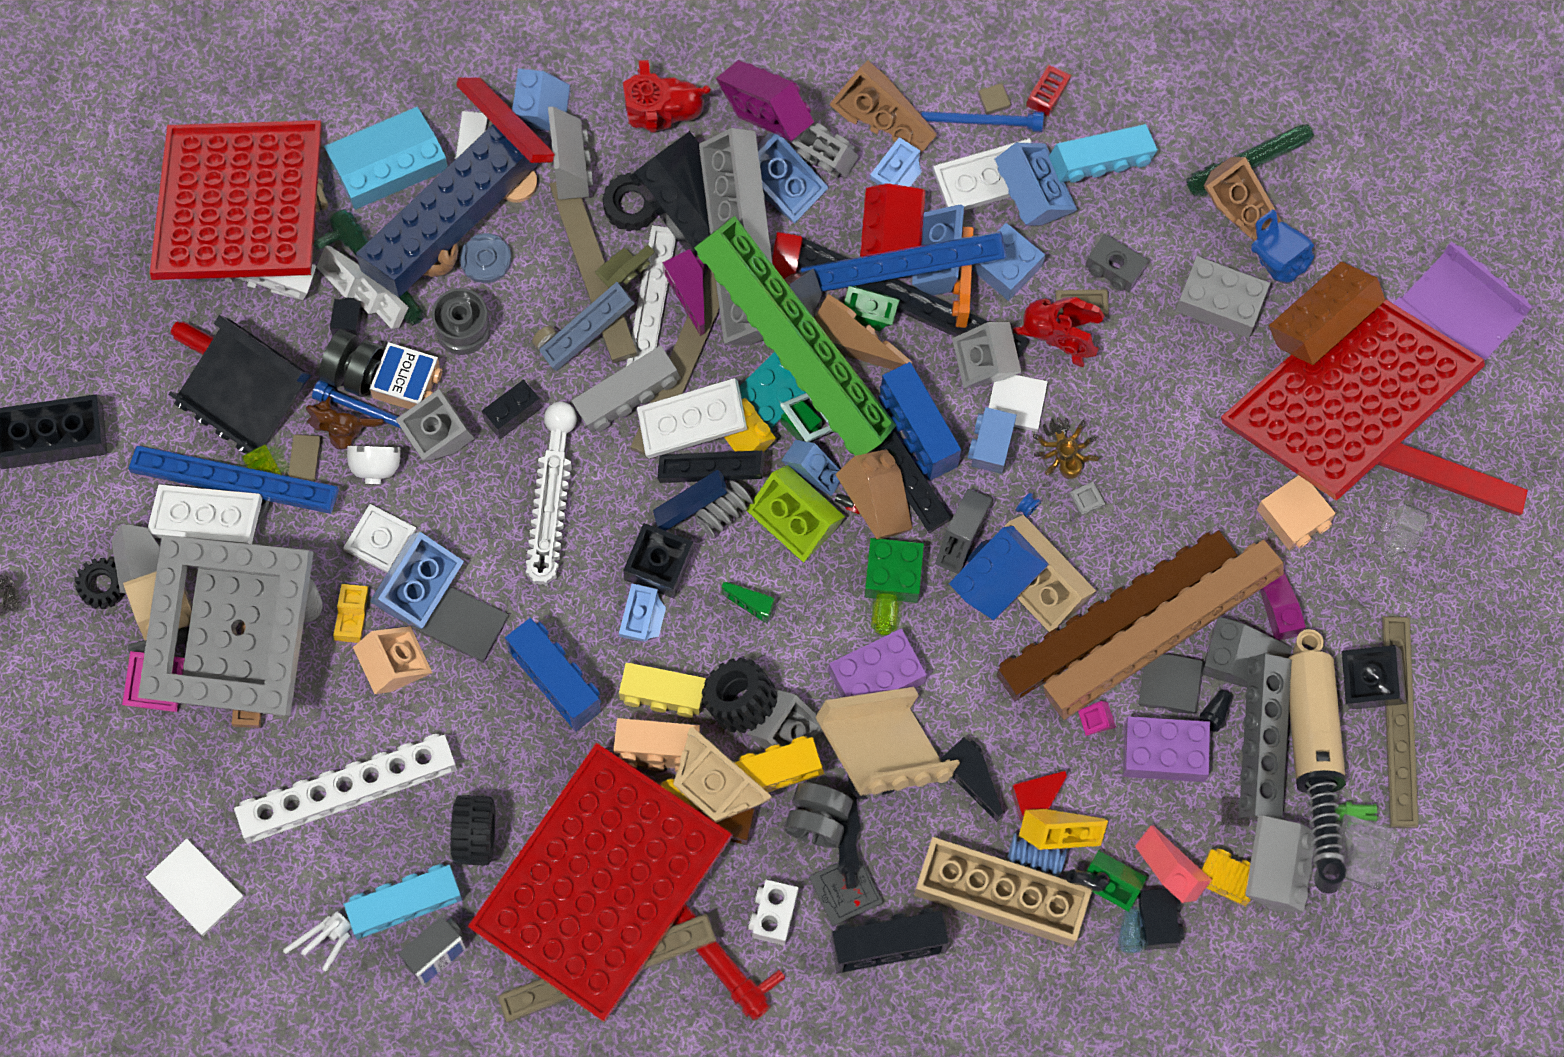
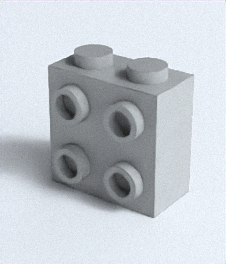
(832, 153)

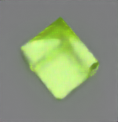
(261, 460)

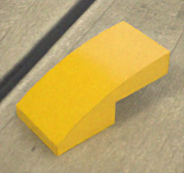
(351, 613)

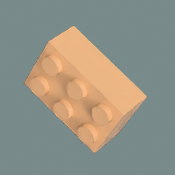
(651, 743)

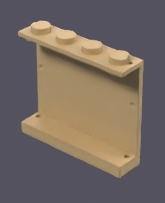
(882, 741)

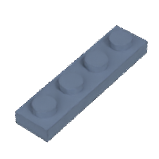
(586, 326)

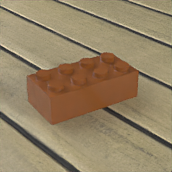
(1327, 312)

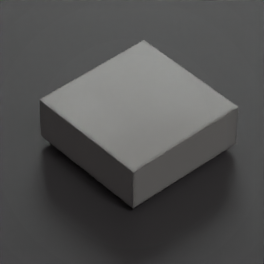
(1087, 499)

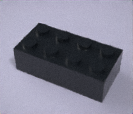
(52, 431)
(889, 941)

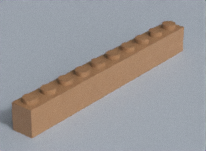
(1163, 629)

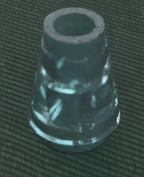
(1131, 933)

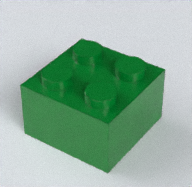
(894, 569)

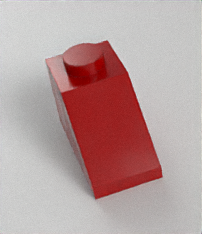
(1037, 793)

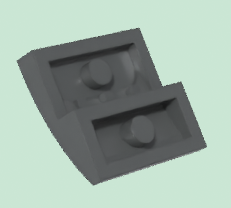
(1171, 684)

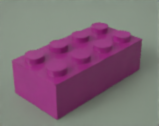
(765, 100)

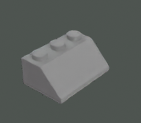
(570, 156)
(1280, 865)

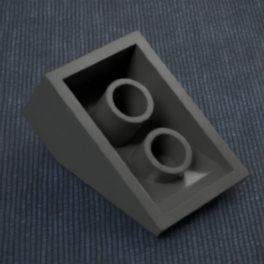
(1232, 646)

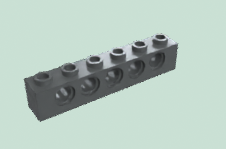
(1265, 737)

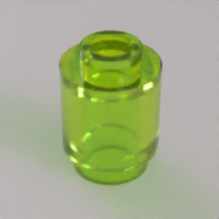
(885, 614)

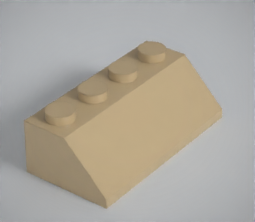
(1059, 588)

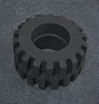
(750, 707)
(472, 830)

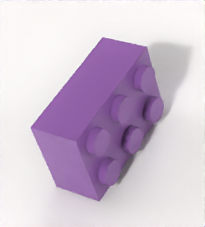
(878, 667)
(1166, 749)

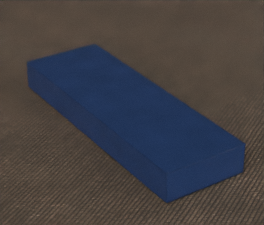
(690, 500)

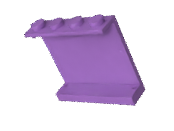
(1465, 302)

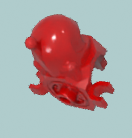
(660, 101)
(1041, 324)

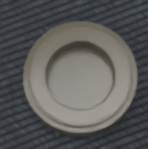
(543, 336)

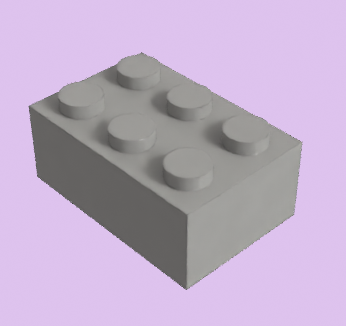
(1222, 297)

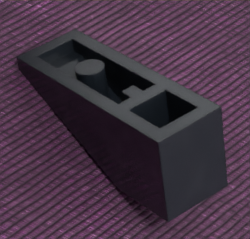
(974, 776)

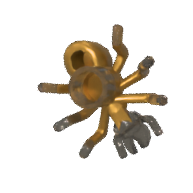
(1066, 448)

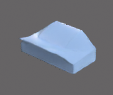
(898, 166)
(642, 614)

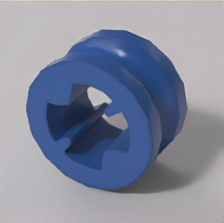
(1028, 505)

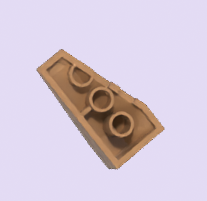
(878, 102)
(1239, 195)
(853, 338)

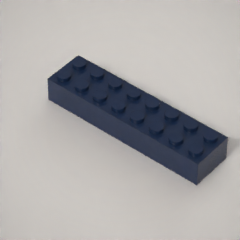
(443, 212)

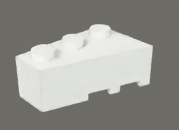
(284, 285)

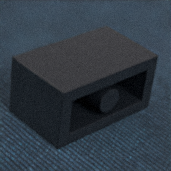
(511, 409)
(1159, 919)

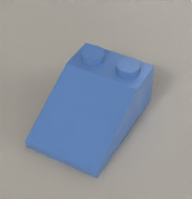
(787, 178)

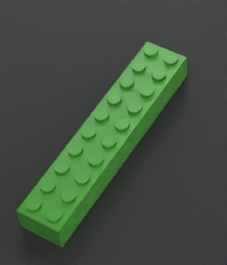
(795, 337)

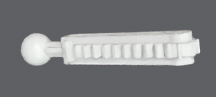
(560, 420)

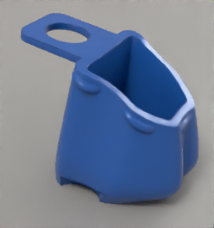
(1282, 249)

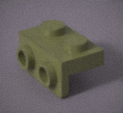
(623, 266)

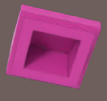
(1096, 718)

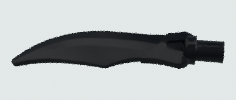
(848, 857)

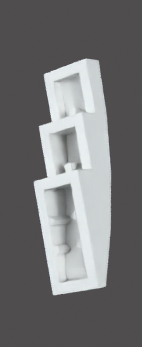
(355, 284)

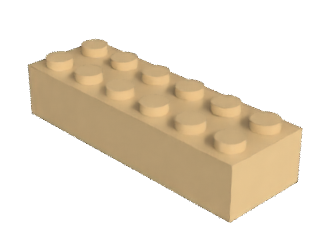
(1003, 892)

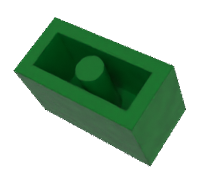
(1124, 881)

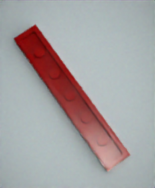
(505, 120)
(1456, 478)

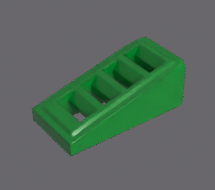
(751, 601)

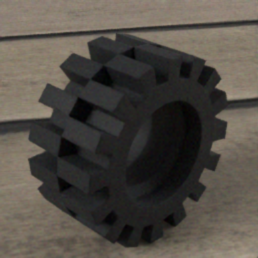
(87, 576)

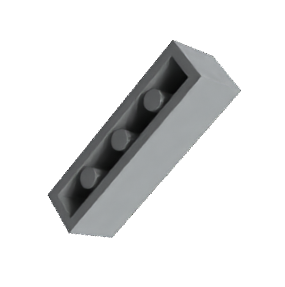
(626, 390)

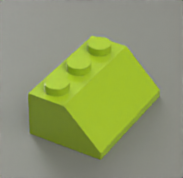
(795, 512)

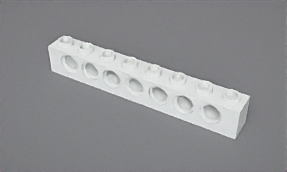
(335, 801)

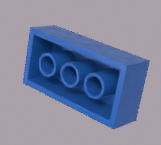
(919, 421)
(553, 674)

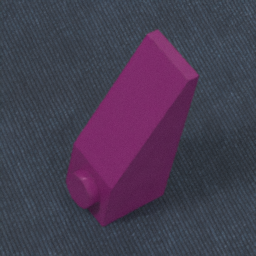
(686, 279)
(1282, 609)

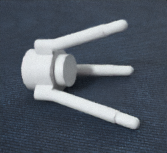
(334, 928)

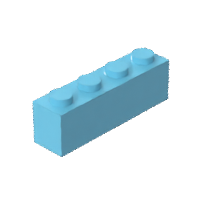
(1103, 153)
(402, 901)

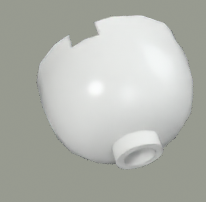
(373, 462)

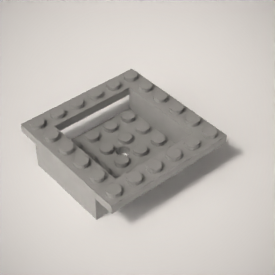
(233, 585)

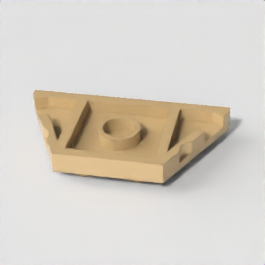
(715, 781)

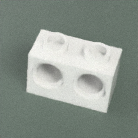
(778, 913)

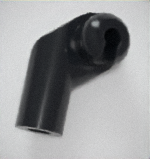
(1088, 880)

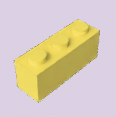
(661, 690)

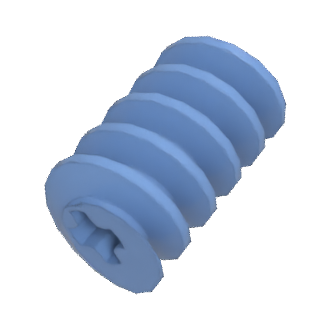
(1036, 858)

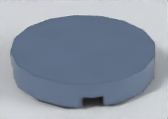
(489, 265)

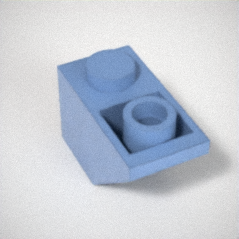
(812, 466)

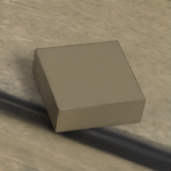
(994, 99)

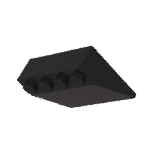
(676, 190)

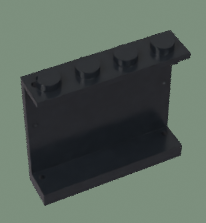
(241, 387)

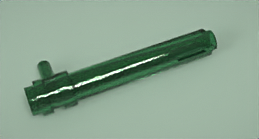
(1257, 155)
(354, 237)

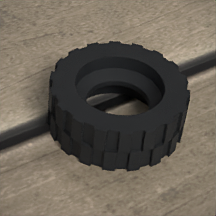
(613, 212)

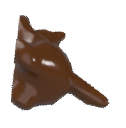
(341, 425)

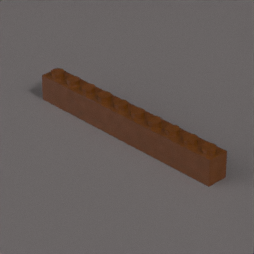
(1116, 614)

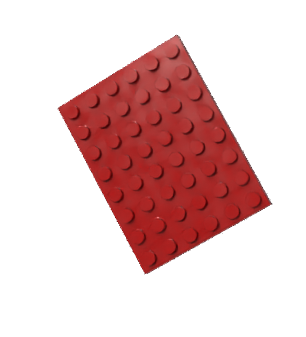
(237, 200)
(1355, 401)
(600, 881)

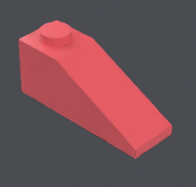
(1172, 866)

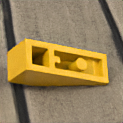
(1061, 829)

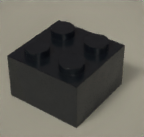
(658, 560)
(1373, 677)

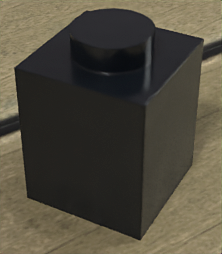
(346, 316)

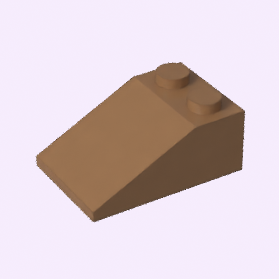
(877, 492)

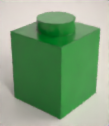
(806, 416)

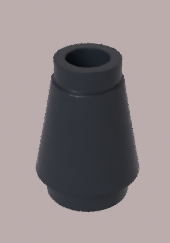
(1217, 710)

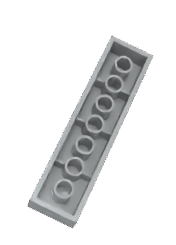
(735, 189)

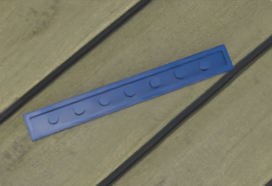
(910, 261)
(233, 478)

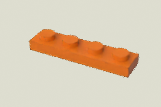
(962, 289)

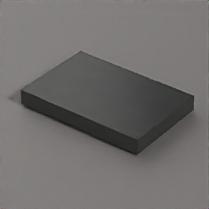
(464, 624)

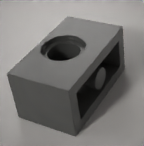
(1111, 251)

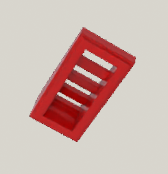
(1041, 105)

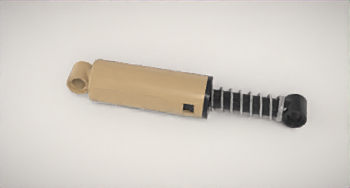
(1318, 751)

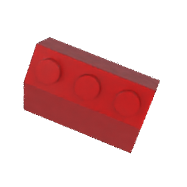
(892, 218)

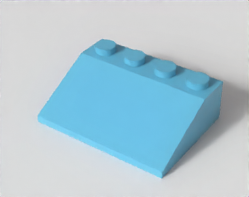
(386, 157)

